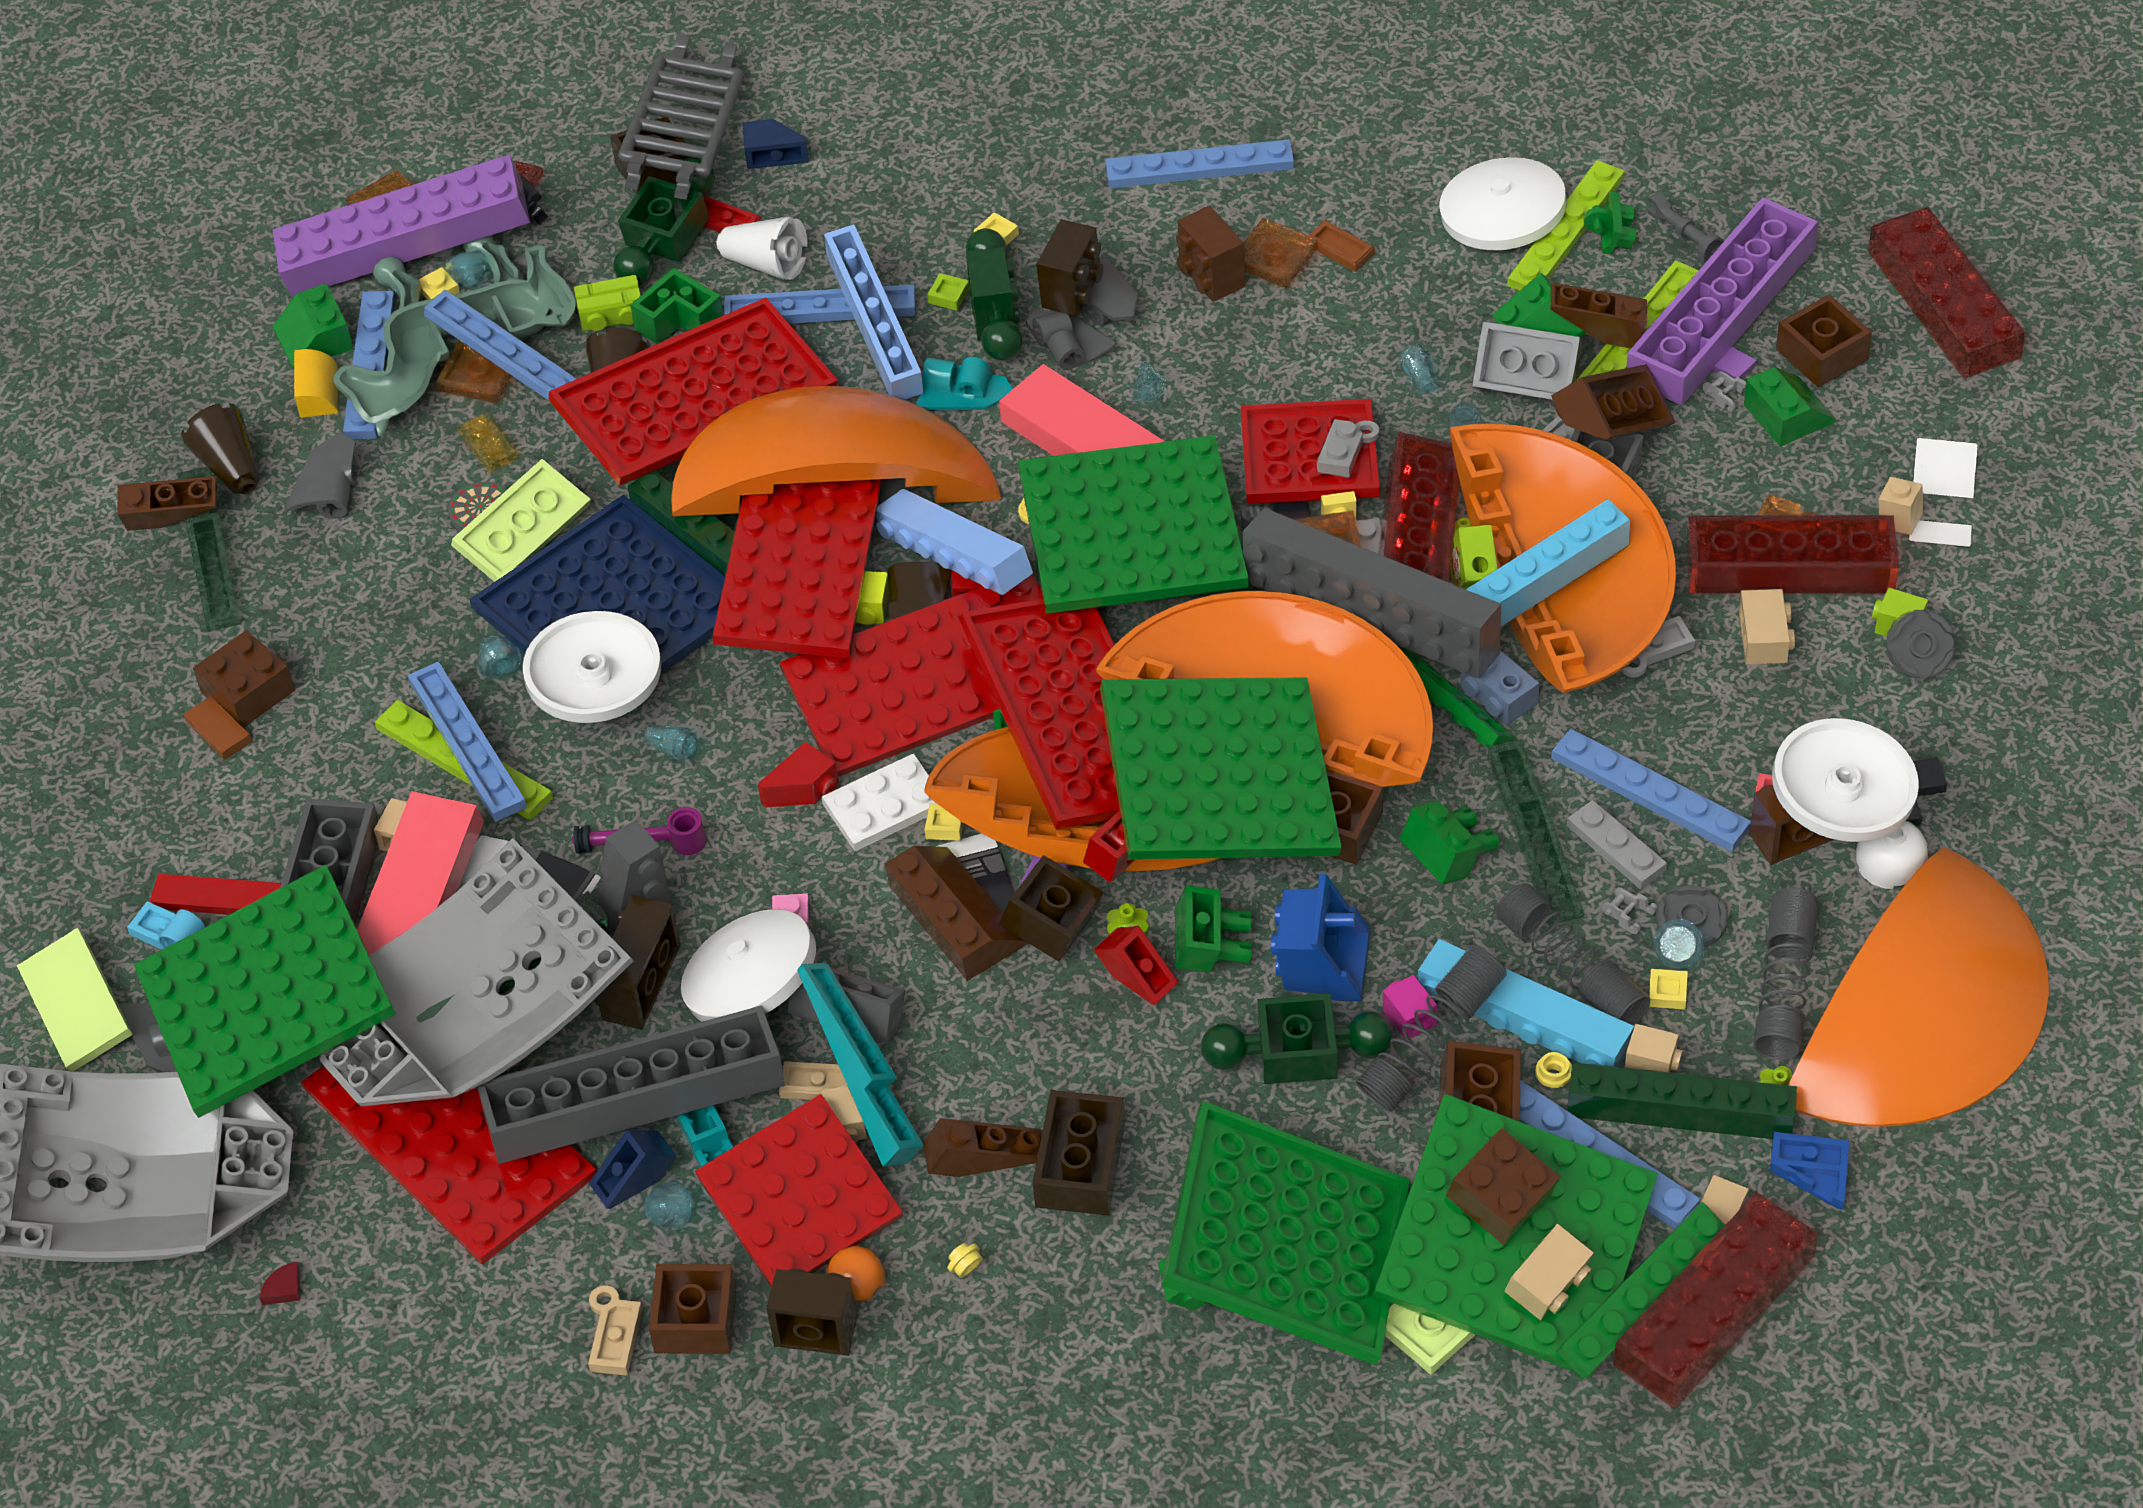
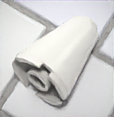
(766, 246)

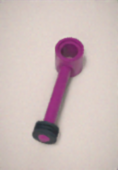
(683, 830)

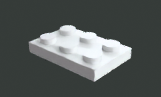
(880, 802)

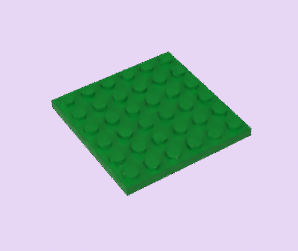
(1132, 524)
(1219, 768)
(263, 990)
(1284, 1232)
(1459, 1272)

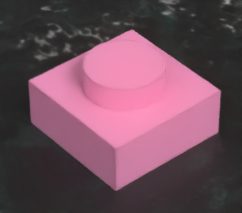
(794, 903)

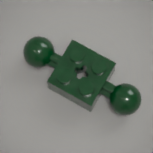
(660, 224)
(993, 294)
(1297, 1039)

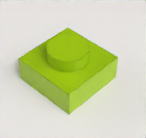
(948, 291)

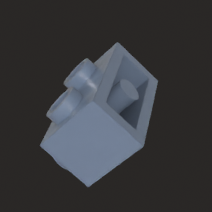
(1503, 689)

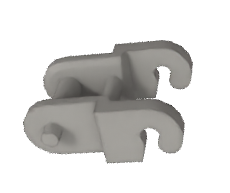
(1730, 383)
(1633, 901)

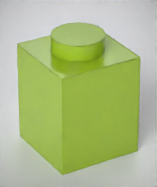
(1893, 606)

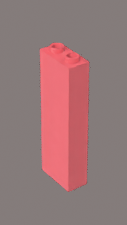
(1066, 417)
(420, 866)

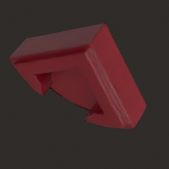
(282, 1285)

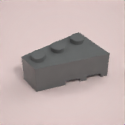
(630, 867)

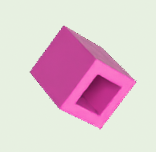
(1402, 1000)

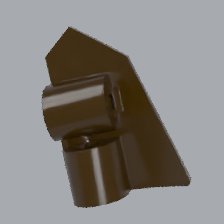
(916, 586)

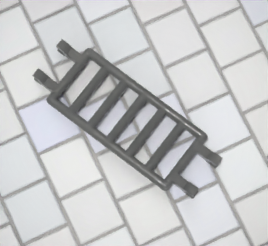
(685, 169)

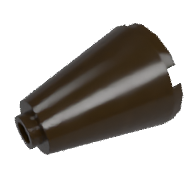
(613, 346)
(223, 444)

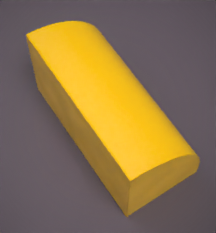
(314, 383)

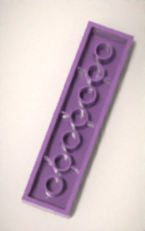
(401, 225)
(1724, 298)

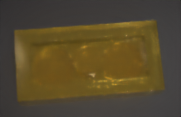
(487, 443)

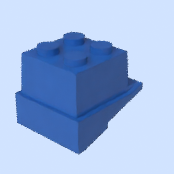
(1320, 942)

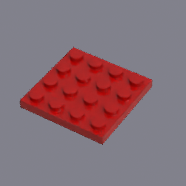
(1284, 449)
(799, 1191)

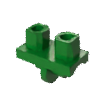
(1612, 223)

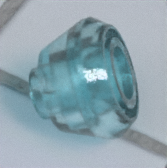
(466, 267)
(498, 657)
(1690, 941)
(668, 1206)

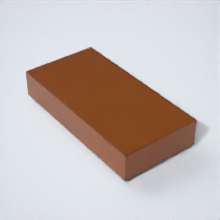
(1342, 246)
(217, 728)

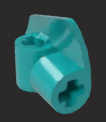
(961, 386)

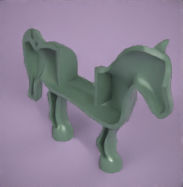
(418, 343)

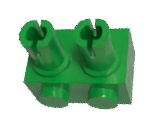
(1443, 842)
(1199, 931)

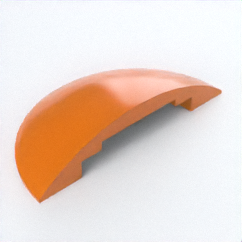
(826, 438)
(1530, 488)
(1361, 685)
(995, 794)
(1930, 1006)

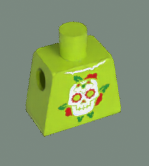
(1472, 555)

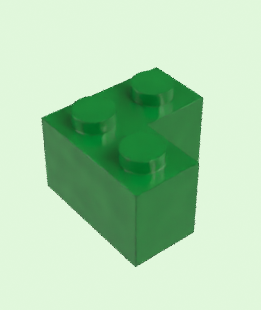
(673, 304)

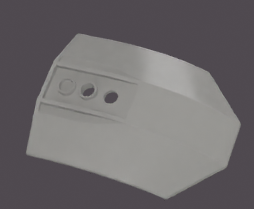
(468, 950)
(168, 1174)

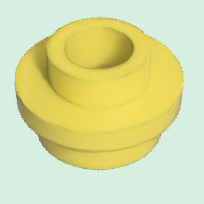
(1557, 1062)
(964, 1259)

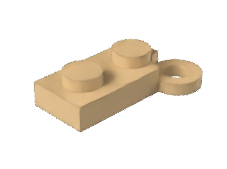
(614, 1333)

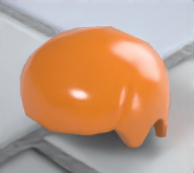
(862, 1267)

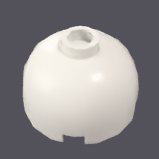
(1892, 858)

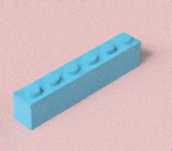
(1556, 561)
(1539, 1013)

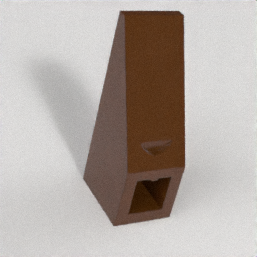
(1604, 315)
(165, 502)
(973, 1148)

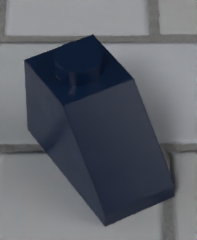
(772, 144)
(632, 1166)

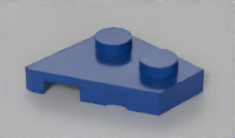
(1812, 1165)

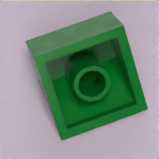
(1532, 310)
(313, 323)
(1785, 405)

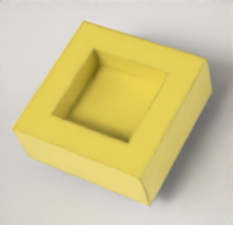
(1003, 226)
(436, 282)
(1338, 503)
(942, 824)
(1668, 989)

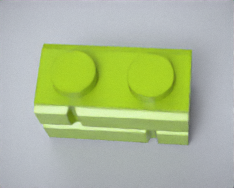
(606, 302)

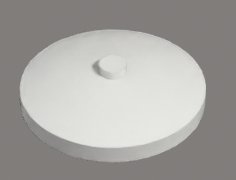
(1503, 203)
(592, 666)
(1845, 780)
(748, 964)

